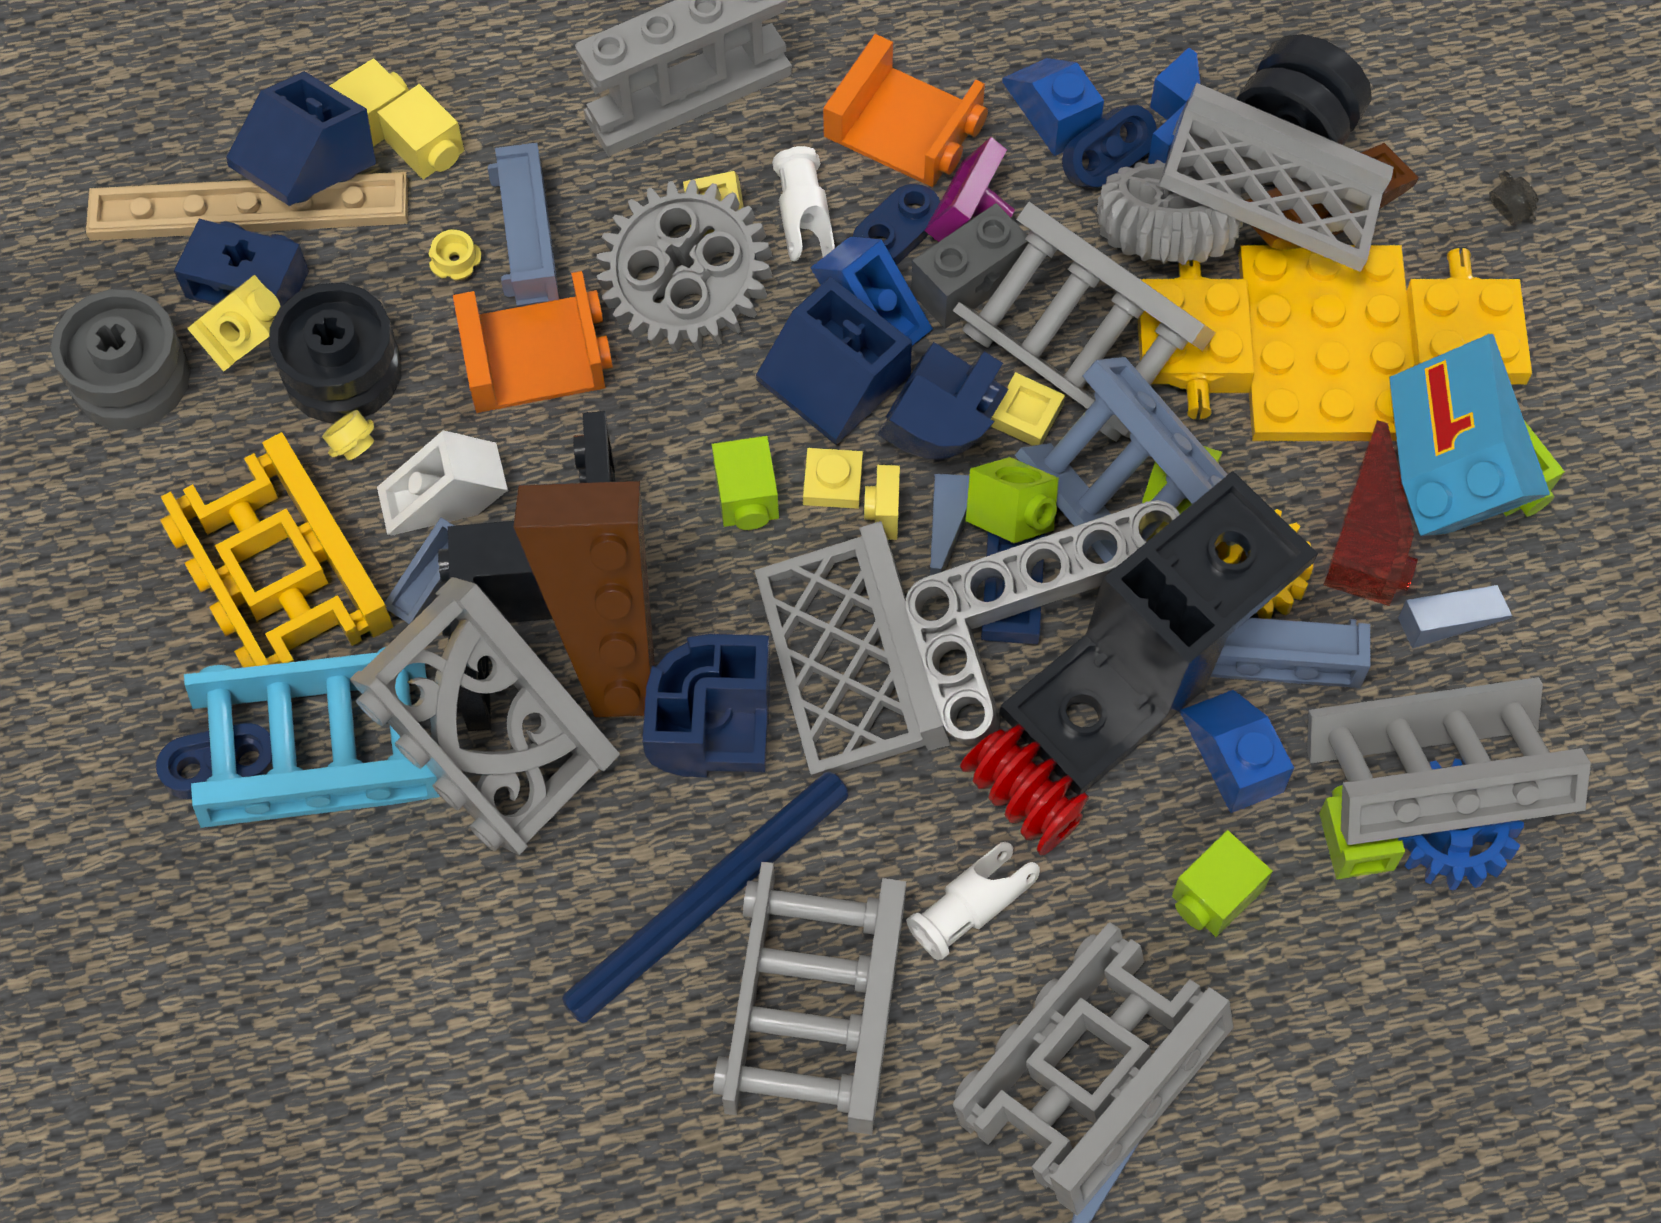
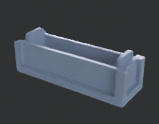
(526, 225)
(1297, 653)

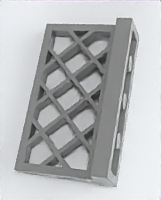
(1279, 155)
(900, 652)

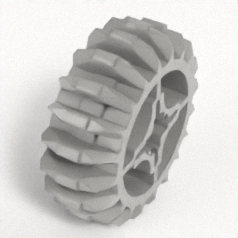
(1161, 223)

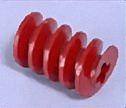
(1025, 787)

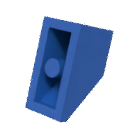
(1056, 100)
(874, 278)
(1239, 749)

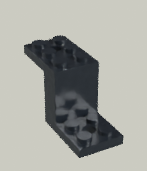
(497, 563)
(1158, 631)

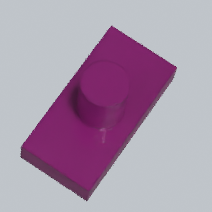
(969, 191)

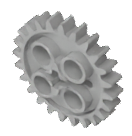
(646, 243)

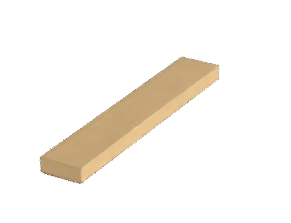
(177, 207)

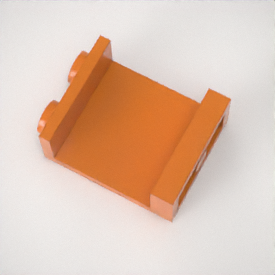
(901, 117)
(533, 349)

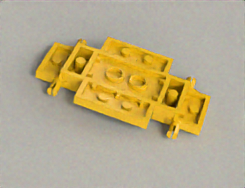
(1324, 338)

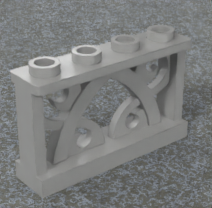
(562, 729)

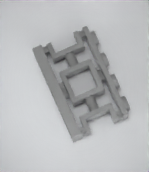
(651, 97)
(1130, 1095)

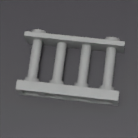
(1087, 270)
(1454, 796)
(861, 1034)

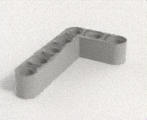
(1019, 595)

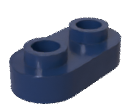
(1105, 146)
(898, 223)
(196, 750)

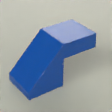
(1168, 99)

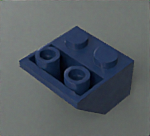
(302, 139)
(835, 361)

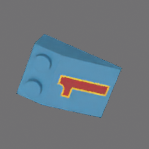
(1462, 439)

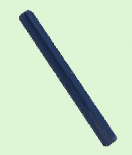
(704, 897)

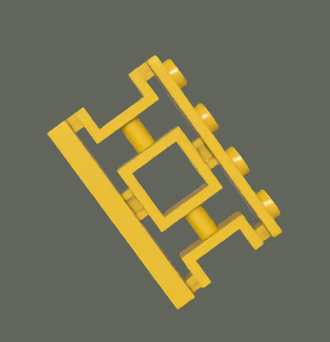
(314, 542)

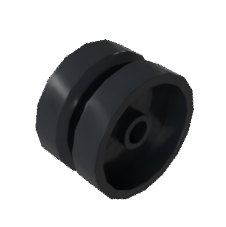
(1310, 86)
(335, 351)

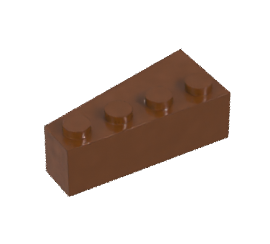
(594, 578)

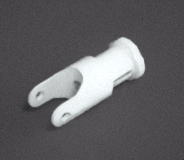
(802, 200)
(970, 901)

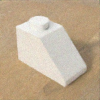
(445, 479)

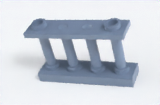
(1154, 433)

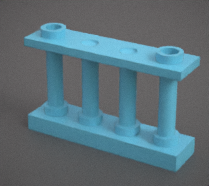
(288, 788)

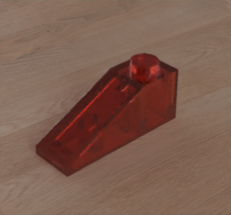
(1376, 529)

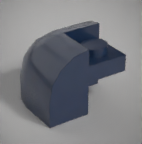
(944, 405)
(709, 706)

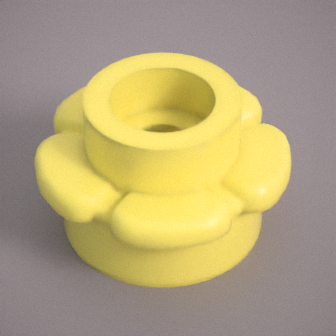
(449, 244)
(349, 435)

